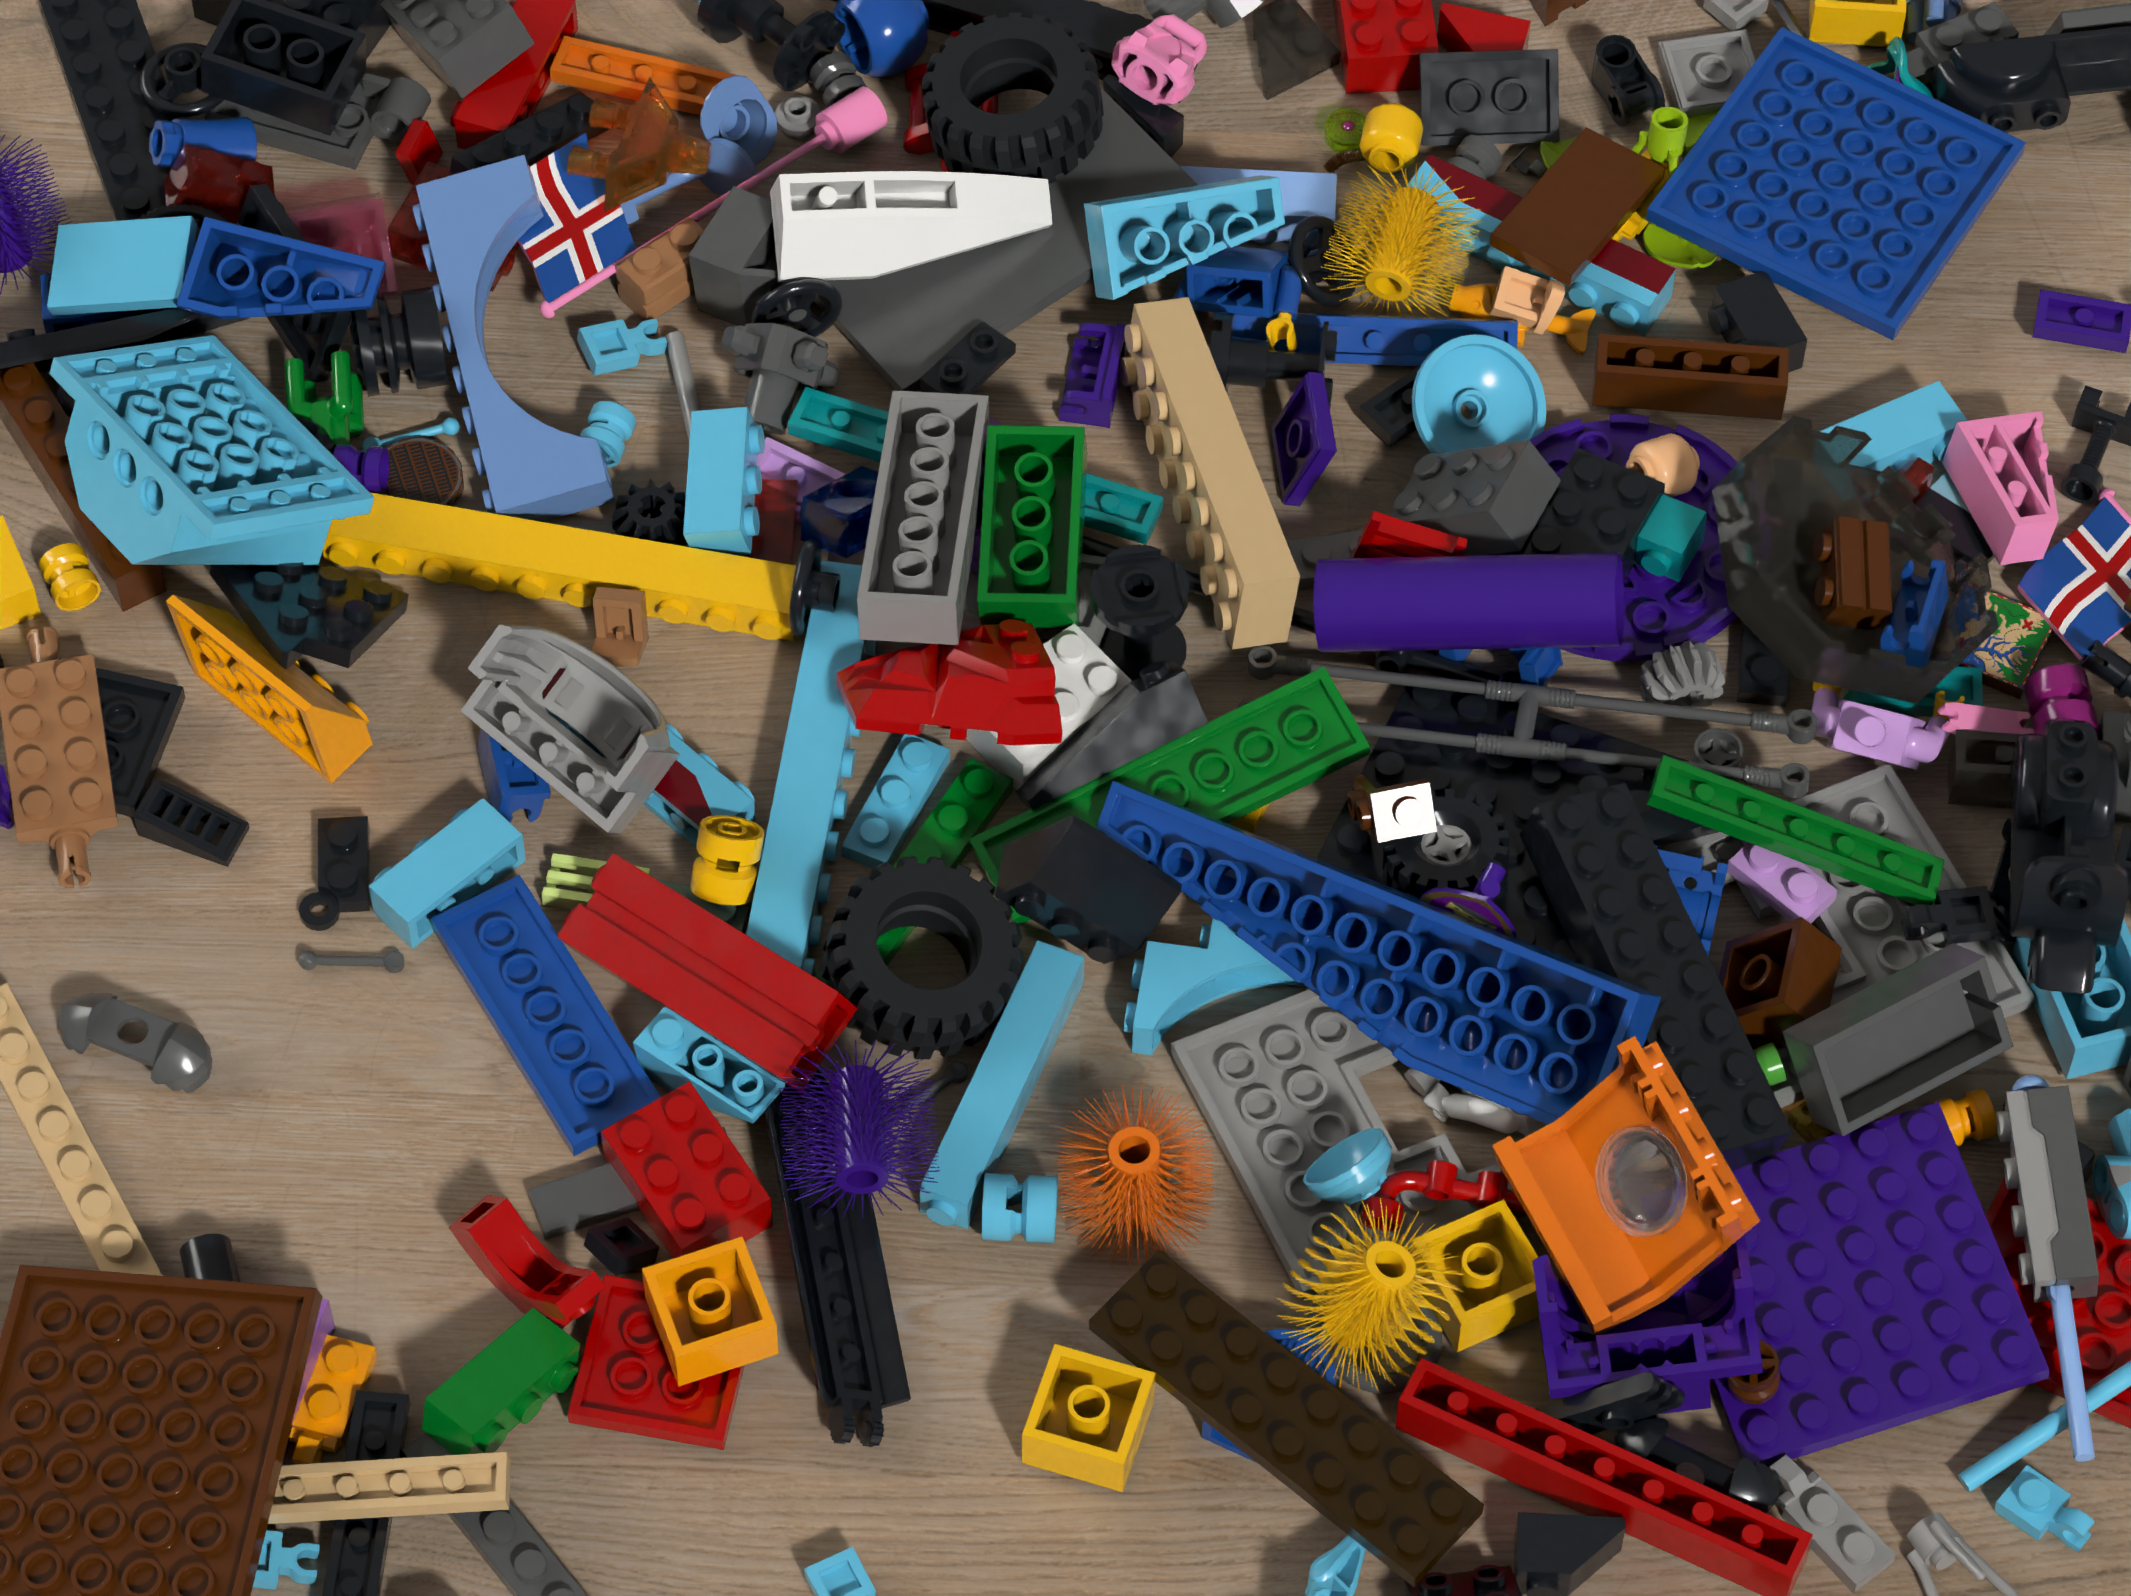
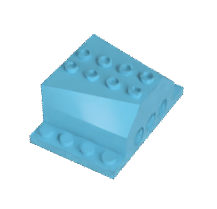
(197, 459)

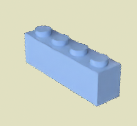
(1301, 192)

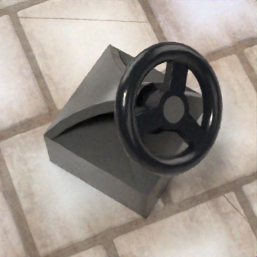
(739, 276)

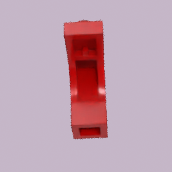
(521, 1265)

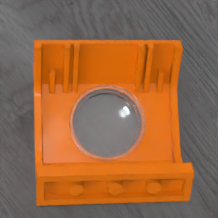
(1628, 1190)

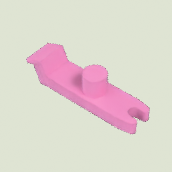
(1984, 719)

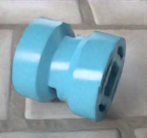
(611, 426)

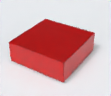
(417, 148)

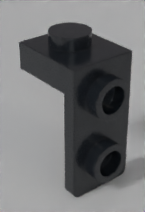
(969, 362)

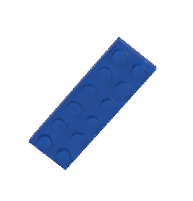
(544, 1012)

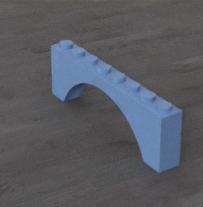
(470, 231)

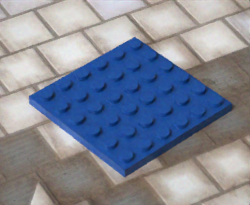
(1836, 182)

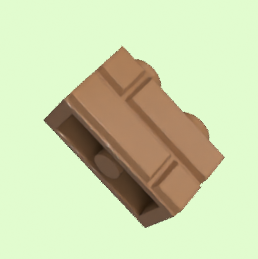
(659, 272)

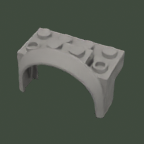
(592, 700)

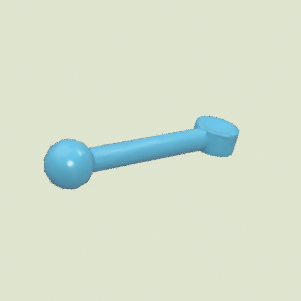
(449, 426)

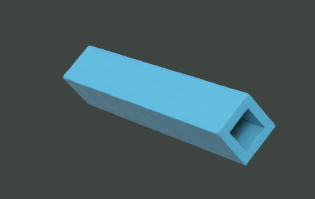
(1002, 1084)

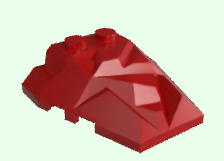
(988, 682)

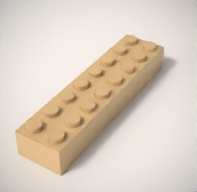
(1209, 474)

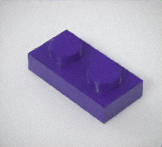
(2082, 321)

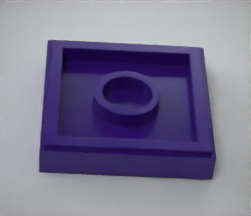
(1303, 439)

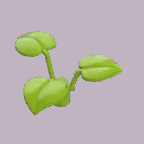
(1668, 137)

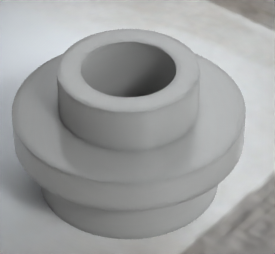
(797, 116)

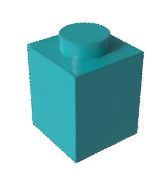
(1670, 538)

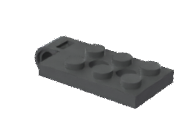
(375, 109)

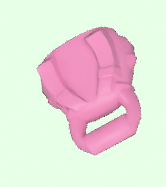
(1157, 63)

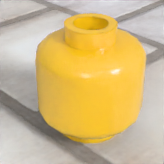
(1391, 135)

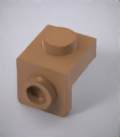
(620, 625)

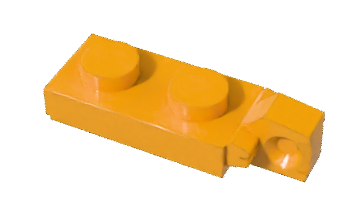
(329, 1398)

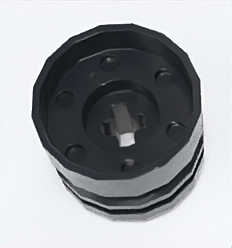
(400, 342)

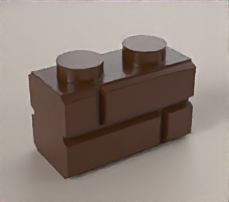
(1854, 573)

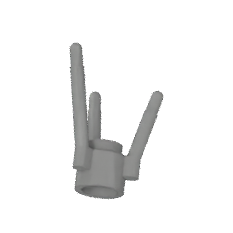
(1942, 1546)

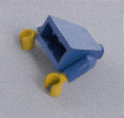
(1248, 285)

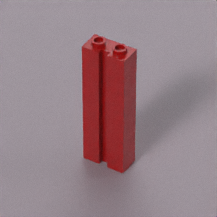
(706, 971)

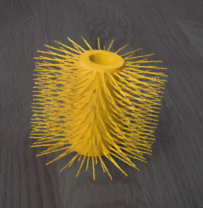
(1401, 243)
(1369, 1295)

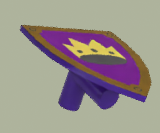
(1476, 904)

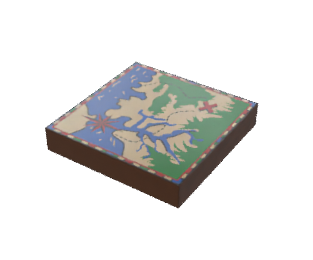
(2013, 648)

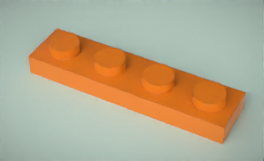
(627, 72)

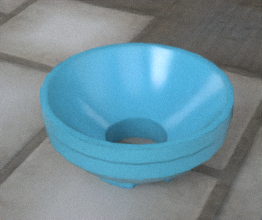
(1351, 1168)

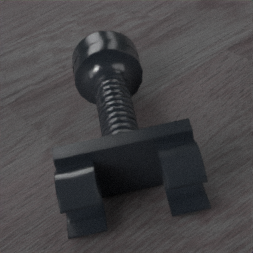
(2083, 479)

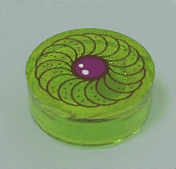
(1344, 129)

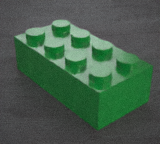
(1032, 525)

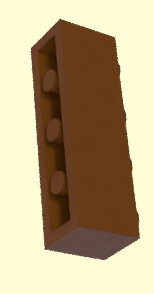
(1690, 376)

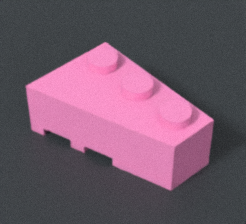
(2005, 483)

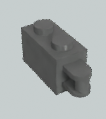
(1937, 42)

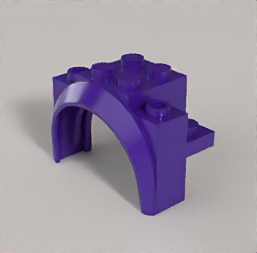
(1687, 1340)

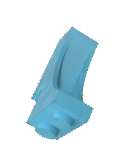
(1183, 978)

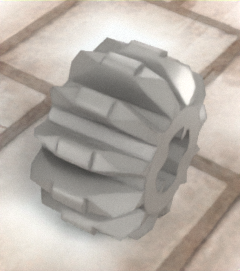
(1683, 676)

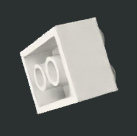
(1082, 687)

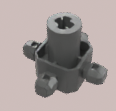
(779, 365)

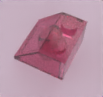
(350, 226)

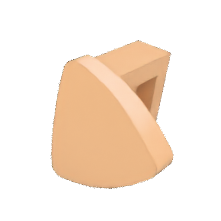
(1527, 299)

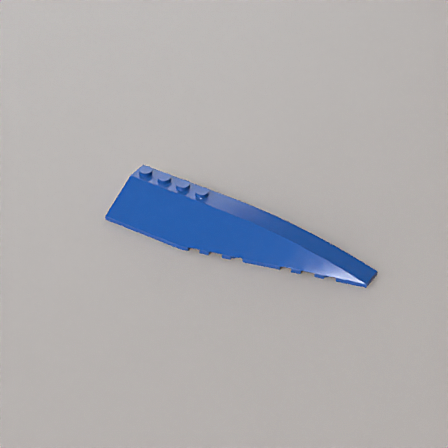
(1406, 972)

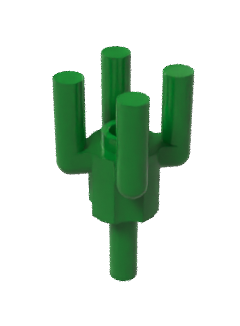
(340, 414)

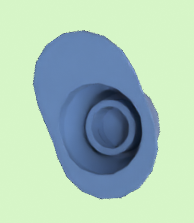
(741, 115)

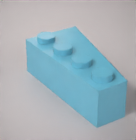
(1160, 232)

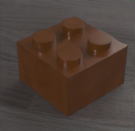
(1779, 978)

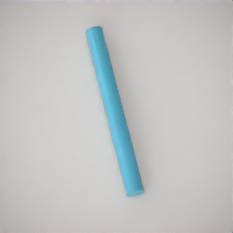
(2042, 1431)

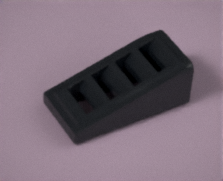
(1158, 121)
(176, 802)

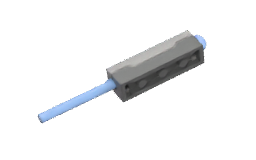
(2054, 1225)

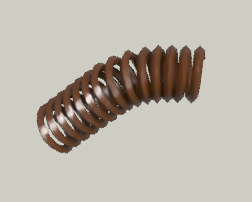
(1340, 162)

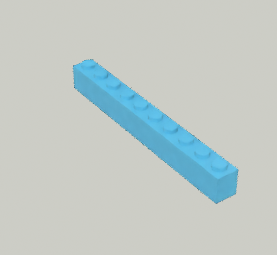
(810, 784)

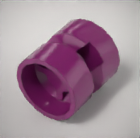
(2060, 693)

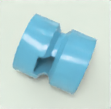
(1038, 1203)

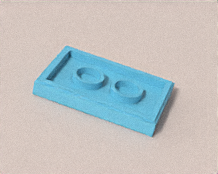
(120, 265)

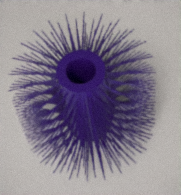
(14, 236)
(859, 1129)

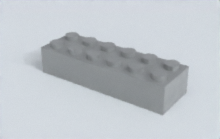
(924, 518)

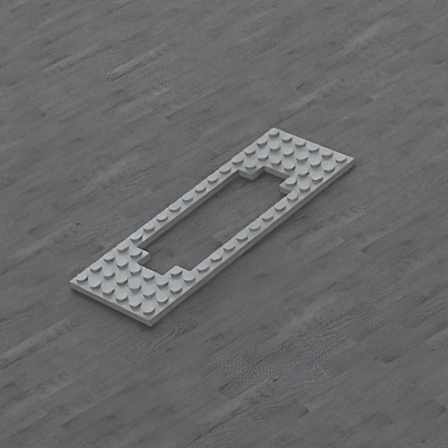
(1287, 1075)

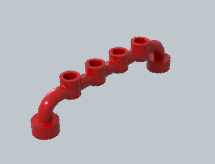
(1438, 1184)

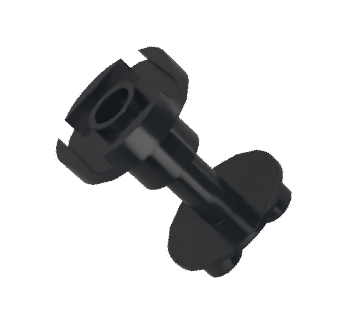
(764, 20)
(1251, 362)
(1140, 602)

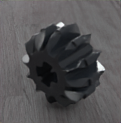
(651, 514)

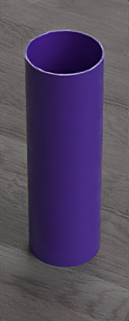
(1469, 602)

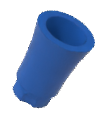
(226, 136)

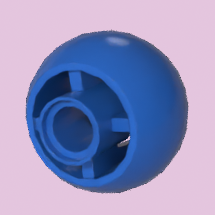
(883, 34)

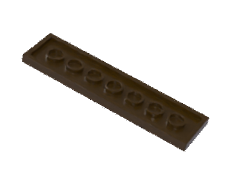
(1287, 1418)

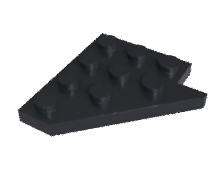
(310, 609)

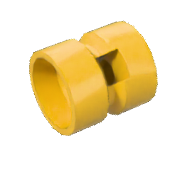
(726, 867)

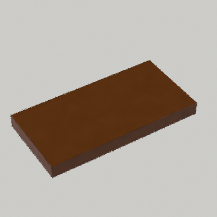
(1577, 206)

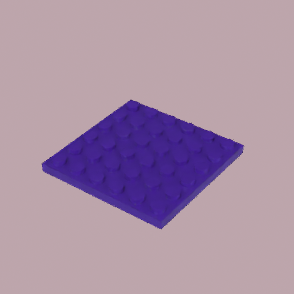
(1874, 1289)

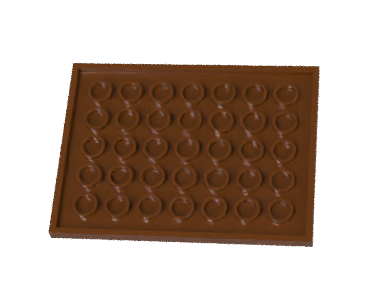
(143, 1429)

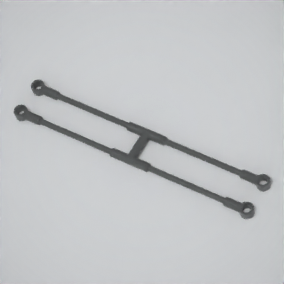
(1531, 696)

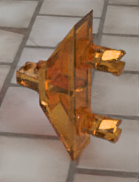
(646, 151)

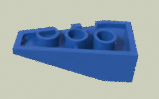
(265, 274)

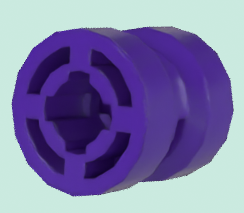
(367, 466)

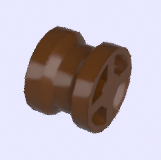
(1761, 1389)

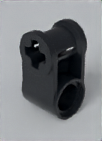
(1624, 79)

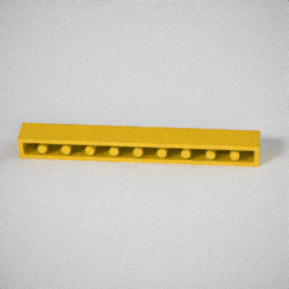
(565, 564)

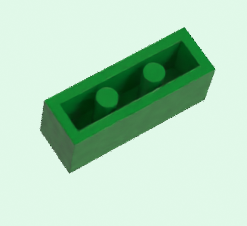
(502, 1386)

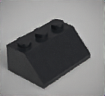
(1085, 888)

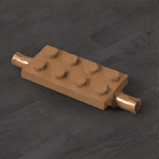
(57, 753)

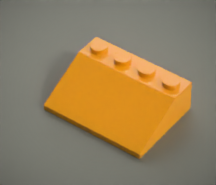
(281, 701)

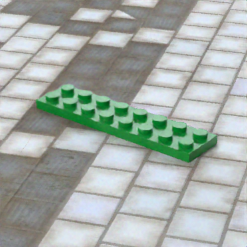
(1217, 768)

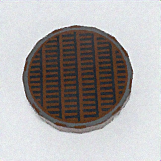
(424, 471)

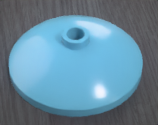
(1487, 378)

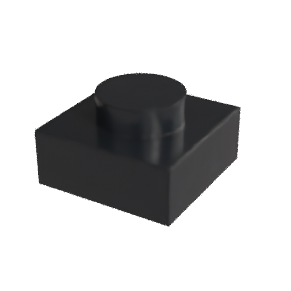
(621, 1246)

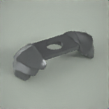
(173, 1049)

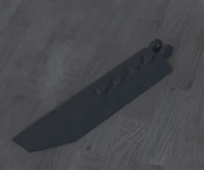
(155, 327)
(839, 1289)

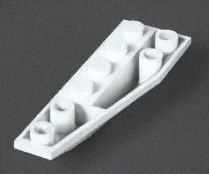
(895, 219)

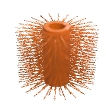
(1135, 1176)

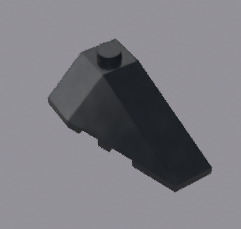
(1131, 724)

